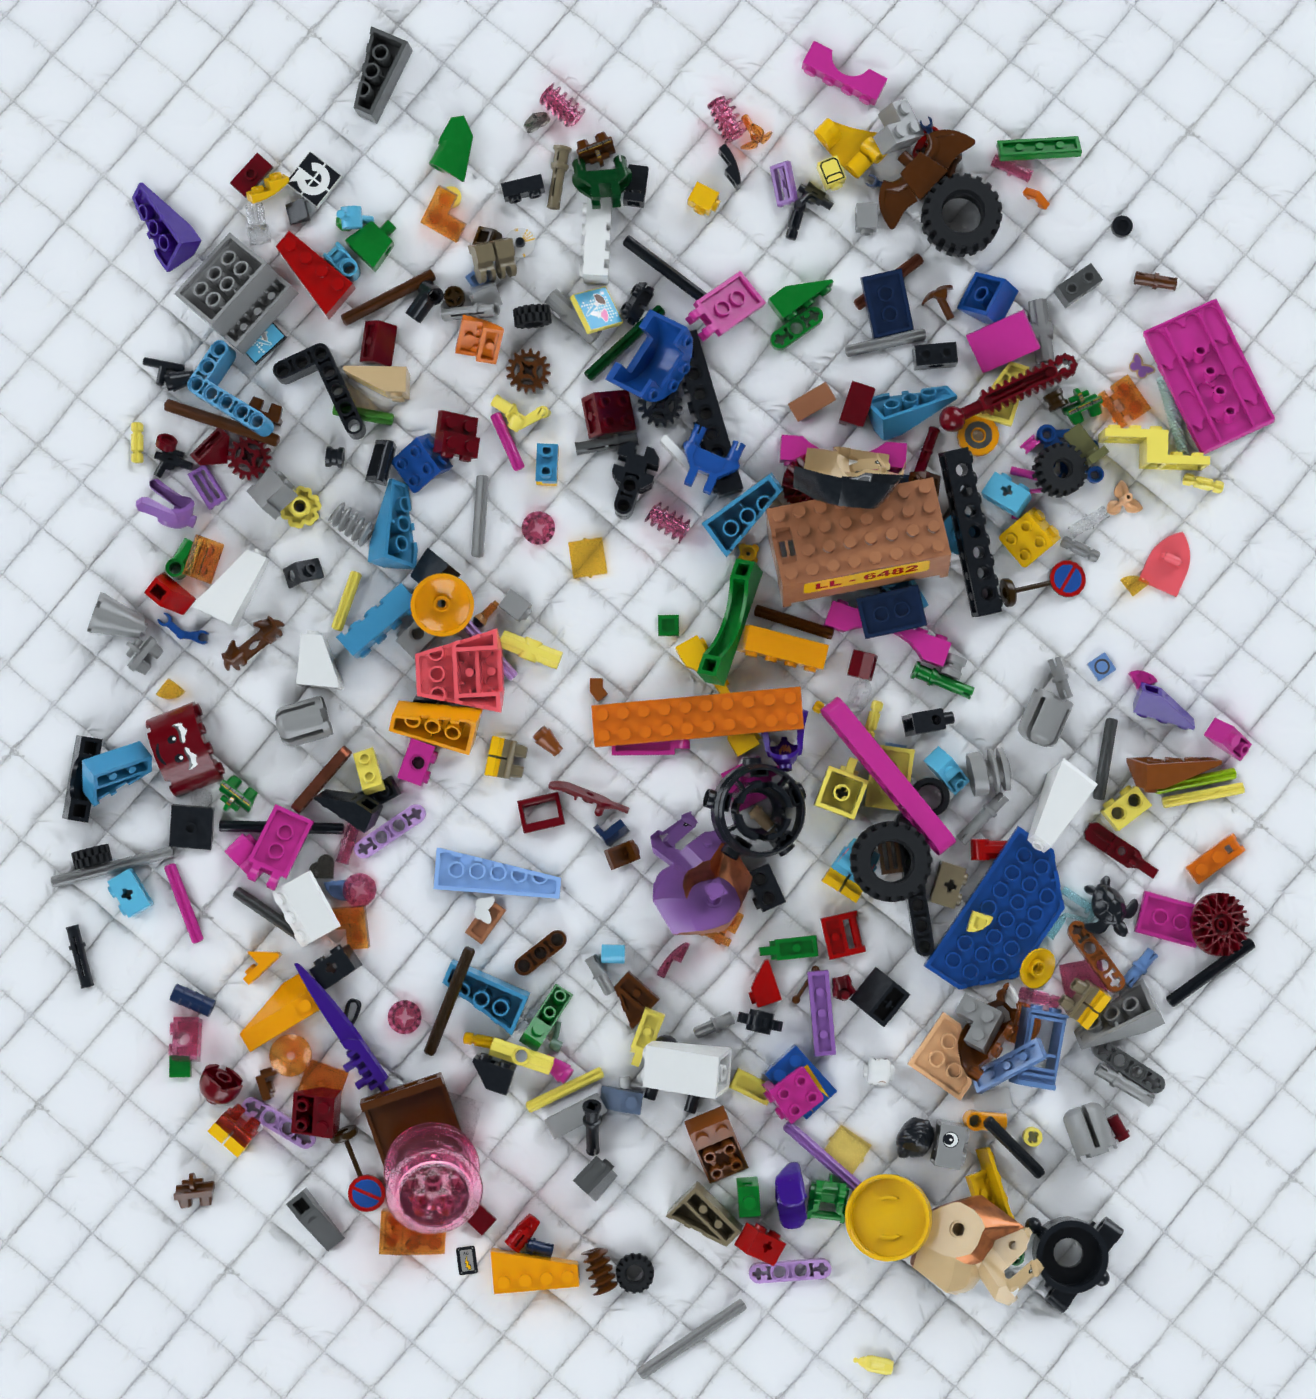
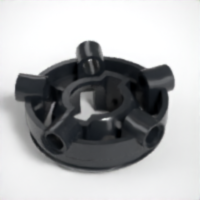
(780, 798)

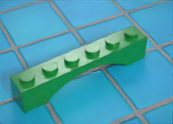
(742, 591)

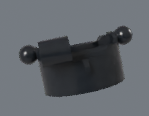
(1091, 1267)

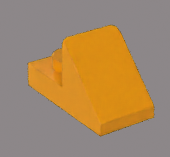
(264, 960)

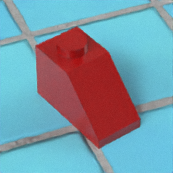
(764, 986)

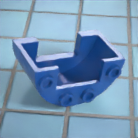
(658, 362)

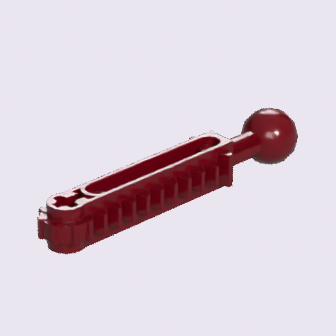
(953, 418)

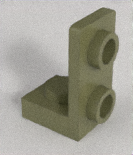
(1080, 438)

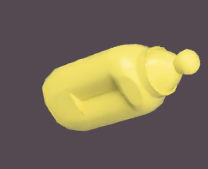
(875, 1364)

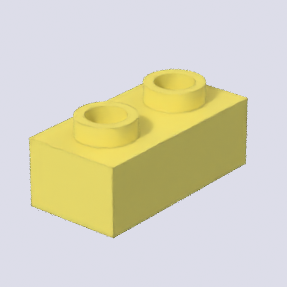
(369, 771)

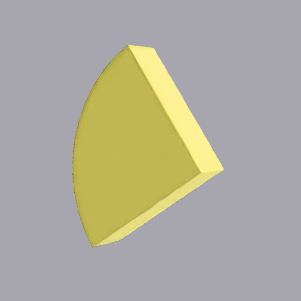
(978, 921)

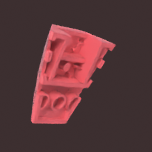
(464, 672)

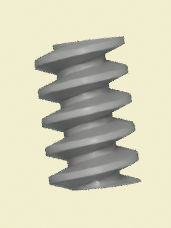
(351, 524)

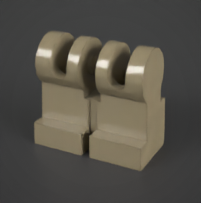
(496, 250)

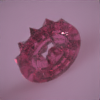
(529, 524)
(356, 880)
(411, 1024)

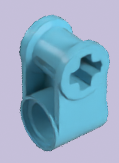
(340, 260)

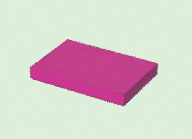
(1003, 341)
(1165, 919)

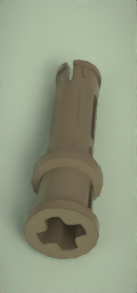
(559, 168)

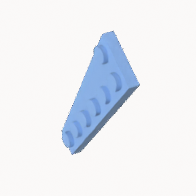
(475, 874)

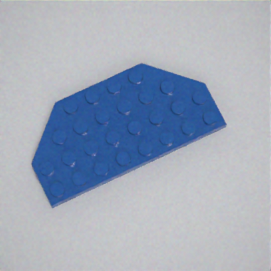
(1025, 902)

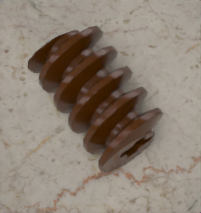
(600, 1270)

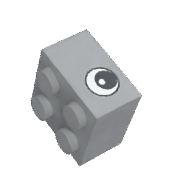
(949, 1144)

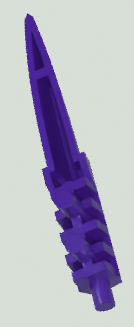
(358, 1051)

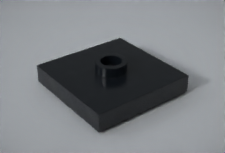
(191, 826)

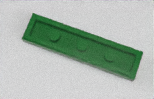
(1039, 148)

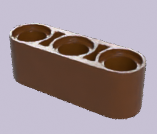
(533, 959)

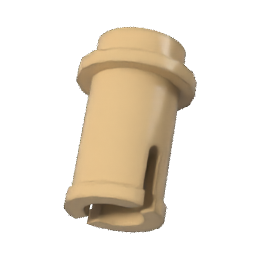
(761, 817)

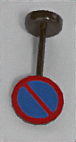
(1065, 579)
(365, 1191)

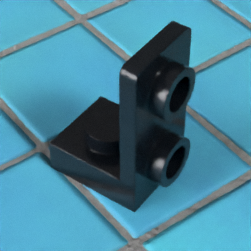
(635, 193)

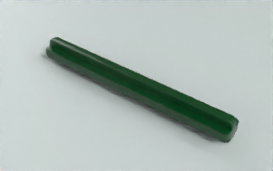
(618, 348)

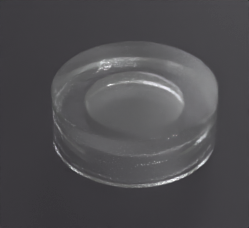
(201, 797)

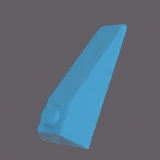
(392, 536)

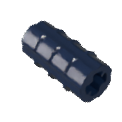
(192, 1000)

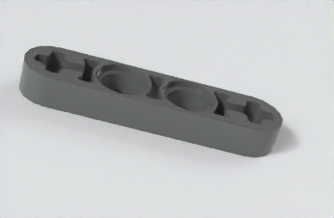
(1127, 1067)

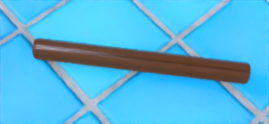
(218, 422)

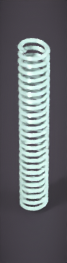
(1168, 411)

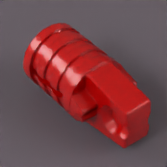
(522, 1233)

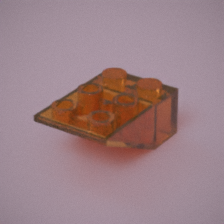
(399, 1240)

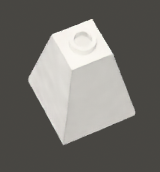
(233, 590)
(1059, 801)

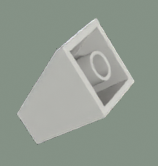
(317, 663)

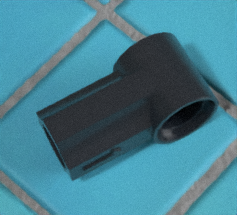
(424, 302)

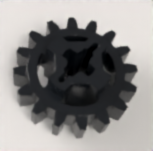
(665, 412)
(760, 1021)

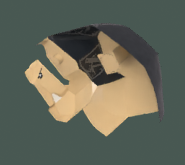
(832, 477)

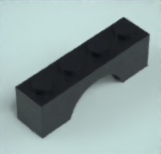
(76, 804)

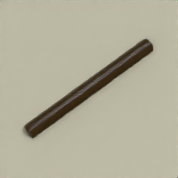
(449, 1001)

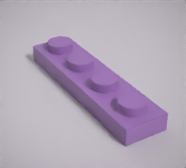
(821, 1013)

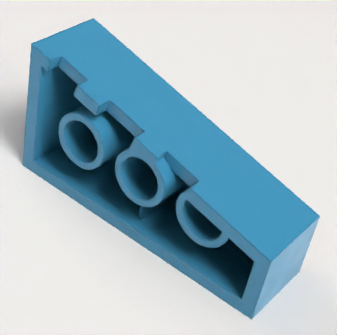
(491, 996)

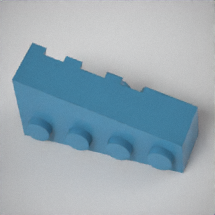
(736, 519)
(377, 622)

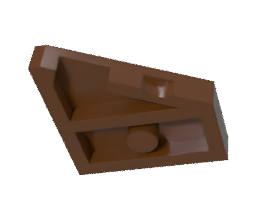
(634, 997)

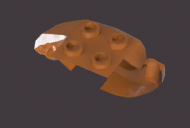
(971, 1059)

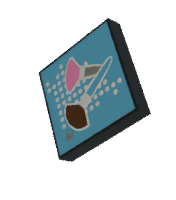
(265, 344)

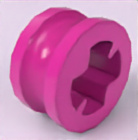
(1030, 444)

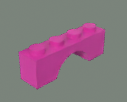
(864, 86)

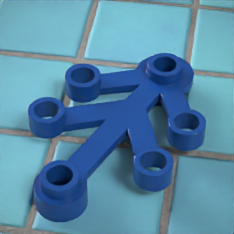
(1054, 435)

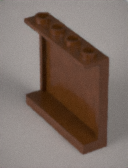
(406, 1106)

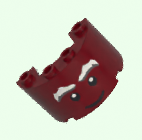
(182, 749)

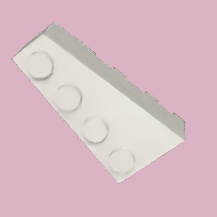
(597, 242)

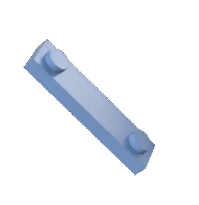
(1011, 1065)

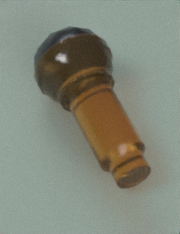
(480, 619)

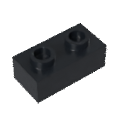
(522, 188)

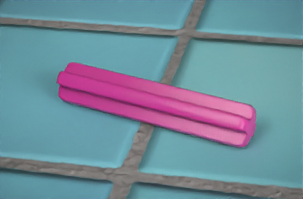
(507, 441)

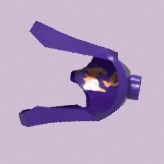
(785, 753)

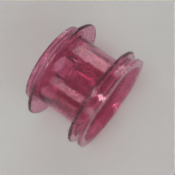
(432, 1156)

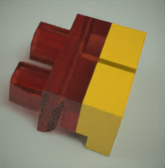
(243, 1131)

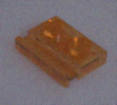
(203, 559)

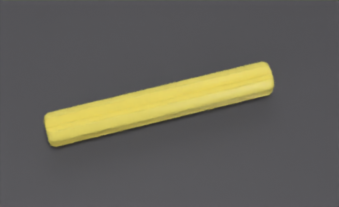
(1203, 795)
(565, 1089)

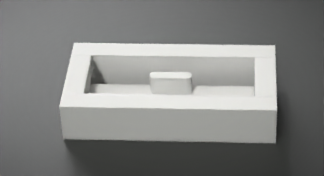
(675, 452)

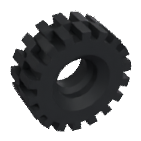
(1049, 480)

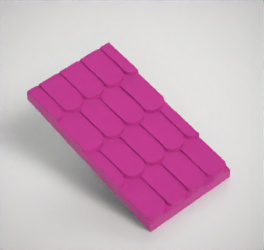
(1208, 377)

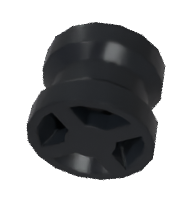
(335, 457)

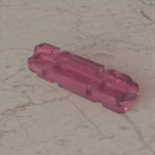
(1038, 997)

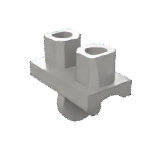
(137, 662)

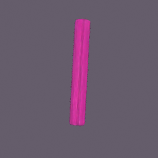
(183, 903)

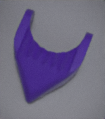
(791, 1196)

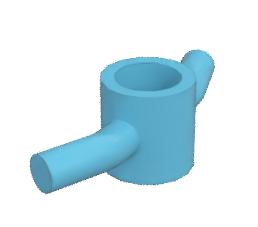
(352, 217)

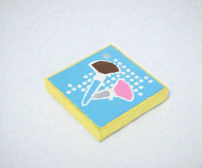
(596, 310)

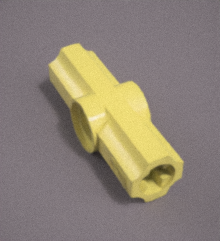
(530, 649)
(535, 1060)

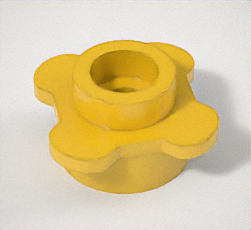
(753, 549)

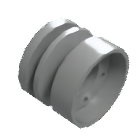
(989, 771)

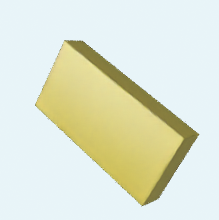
(749, 1085)

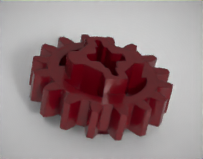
(241, 461)

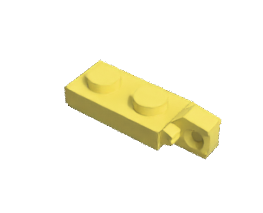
(646, 1033)

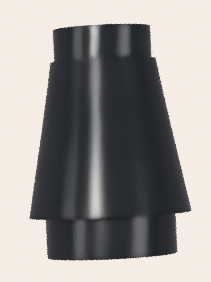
(177, 380)

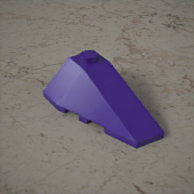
(171, 234)

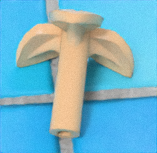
(1125, 499)

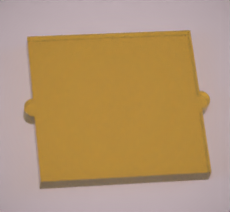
(587, 557)
(847, 1148)

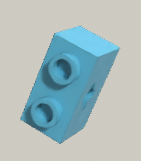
(1013, 503)
(140, 897)

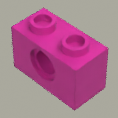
(408, 771)

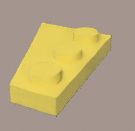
(1006, 415)

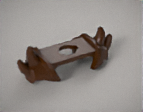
(240, 655)

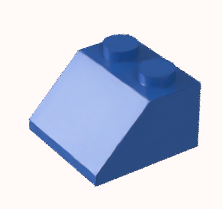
(988, 298)

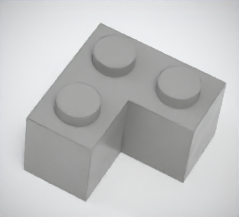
(900, 127)
(984, 1020)

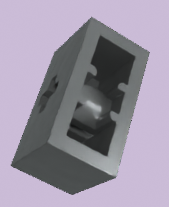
(1078, 285)

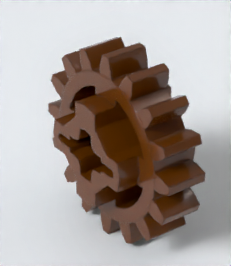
(536, 365)

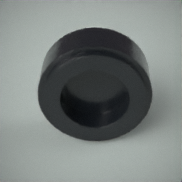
(1121, 226)

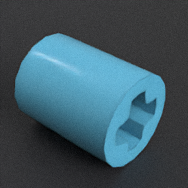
(613, 954)

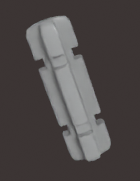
(1080, 549)

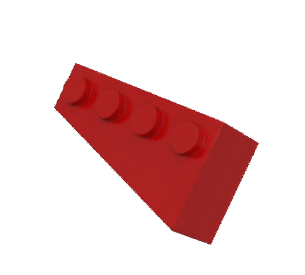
(320, 279)

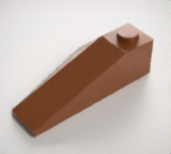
(1161, 774)

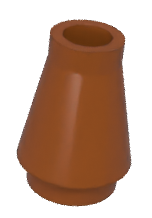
(547, 740)

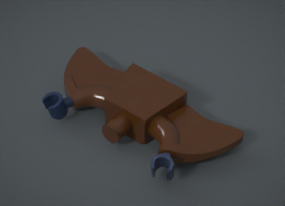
(920, 172)

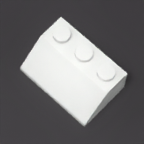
(306, 909)

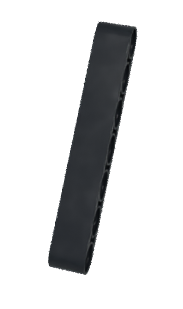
(923, 913)

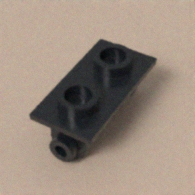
(639, 295)

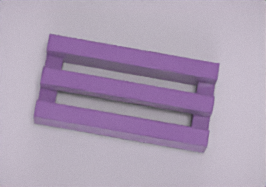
(787, 183)
(217, 501)

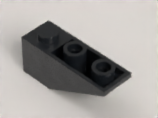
(352, 807)

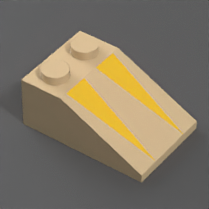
(386, 380)

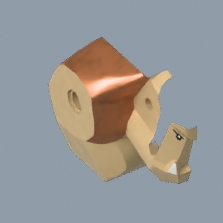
(972, 1243)

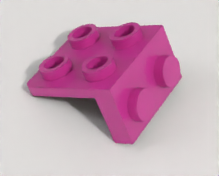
(793, 1095)

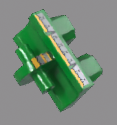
(1074, 410)
(234, 797)

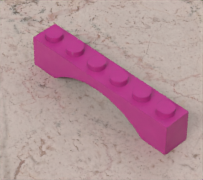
(795, 446)
(928, 648)

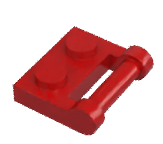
(836, 937)

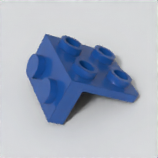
(419, 464)

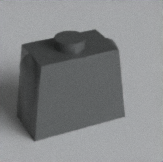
(596, 1177)

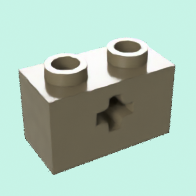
(939, 892)

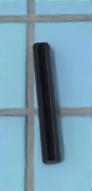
(1013, 1147)

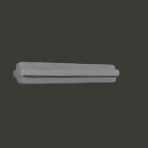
(885, 342)
(480, 511)

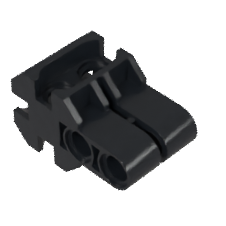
(633, 473)

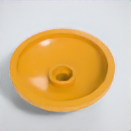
(446, 619)

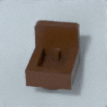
(622, 854)

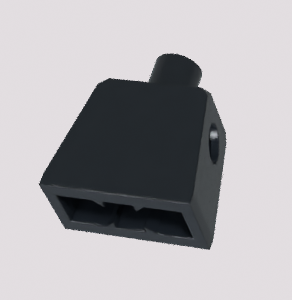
(429, 565)
(921, 722)

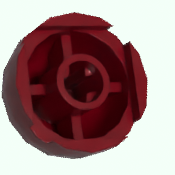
(220, 1085)

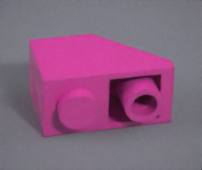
(1228, 739)

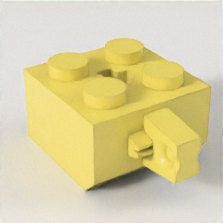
(848, 779)

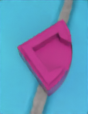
(1142, 676)

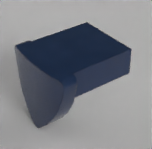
(613, 833)

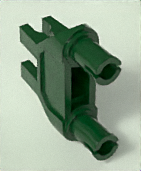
(602, 183)

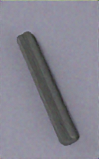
(1105, 758)
(263, 910)

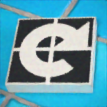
(314, 179)

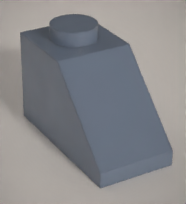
(622, 1099)

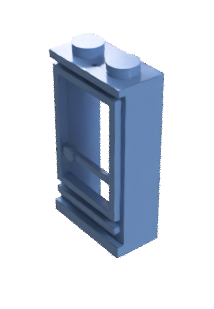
(1037, 1076)

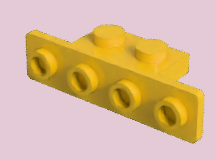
(988, 1181)

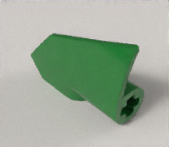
(454, 148)

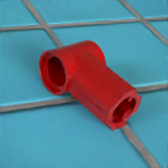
(984, 849)

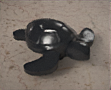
(1109, 908)

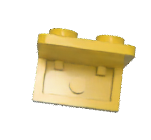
(1029, 537)

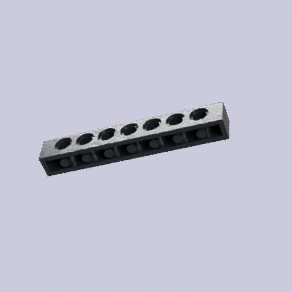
(733, 482)
(962, 524)

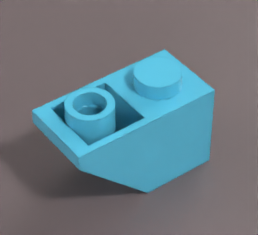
(946, 770)

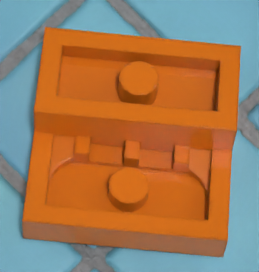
(479, 339)

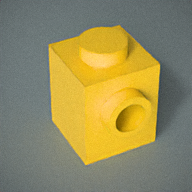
(703, 199)

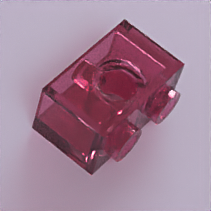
(192, 1050)

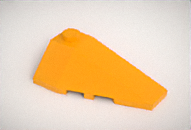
(282, 1011)

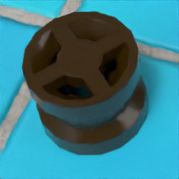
(453, 293)
(1055, 400)

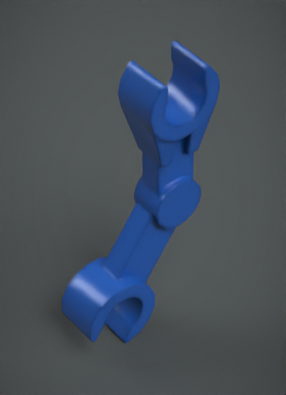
(181, 634)

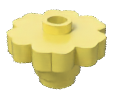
(308, 515)

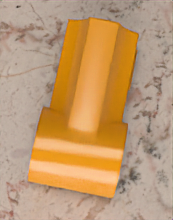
(1001, 1118)

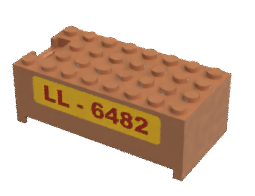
(858, 547)

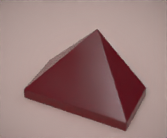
(212, 449)

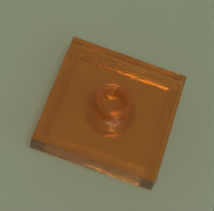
(323, 1075)

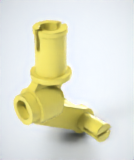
(515, 418)

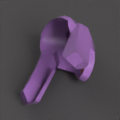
(174, 518)

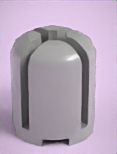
(1044, 718)
(303, 722)
(1098, 1128)

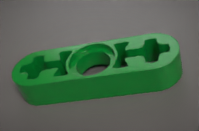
(812, 323)

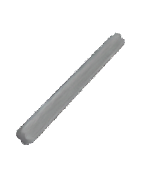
(111, 867)
(691, 1339)

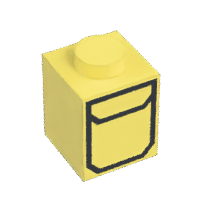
(831, 173)

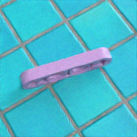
(389, 830)
(277, 1125)
(790, 1274)

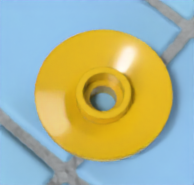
(1037, 968)

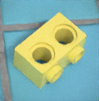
(1128, 812)

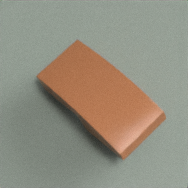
(812, 401)

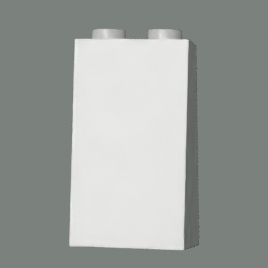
(687, 1068)

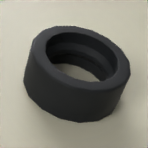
(943, 789)

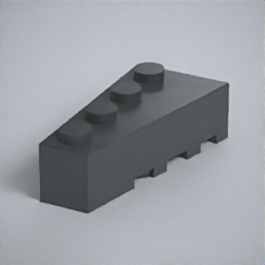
(380, 73)

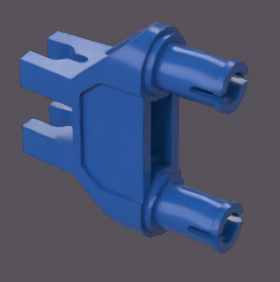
(709, 463)

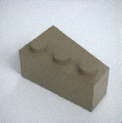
(705, 1214)

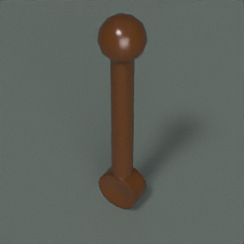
(796, 999)

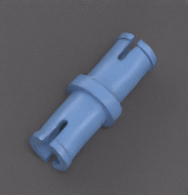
(1139, 967)

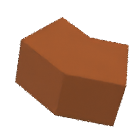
(597, 689)

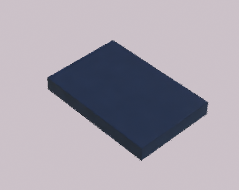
(887, 303)
(891, 611)

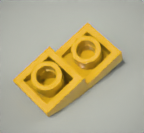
(273, 184)

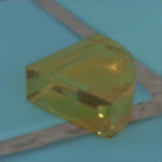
(1134, 583)
(170, 690)

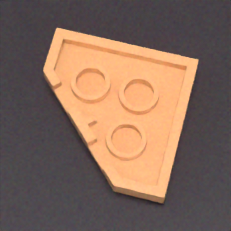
(939, 1057)

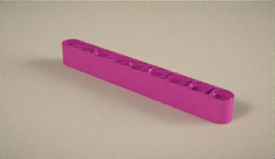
(887, 775)

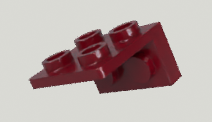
(608, 413)

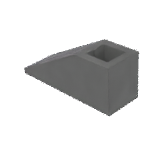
(315, 1219)

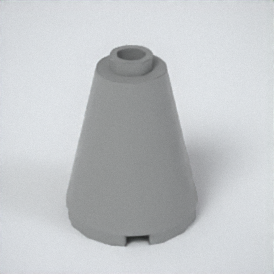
(115, 619)

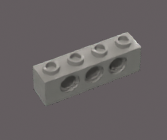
(411, 645)

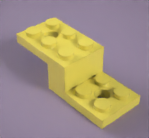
(1153, 448)

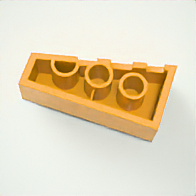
(437, 724)
(528, 1272)

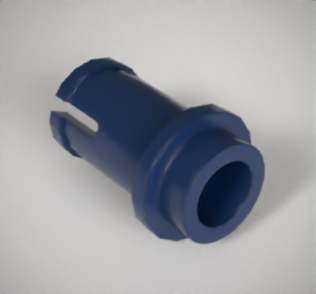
(539, 1247)

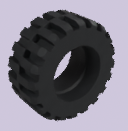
(969, 189)
(919, 868)

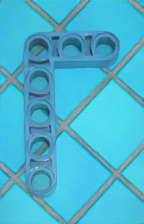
(209, 382)

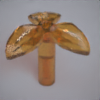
(756, 134)

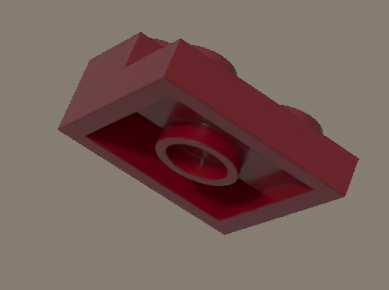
(456, 436)

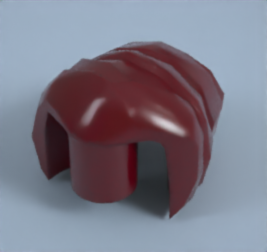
(842, 988)

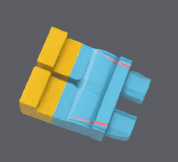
(841, 868)

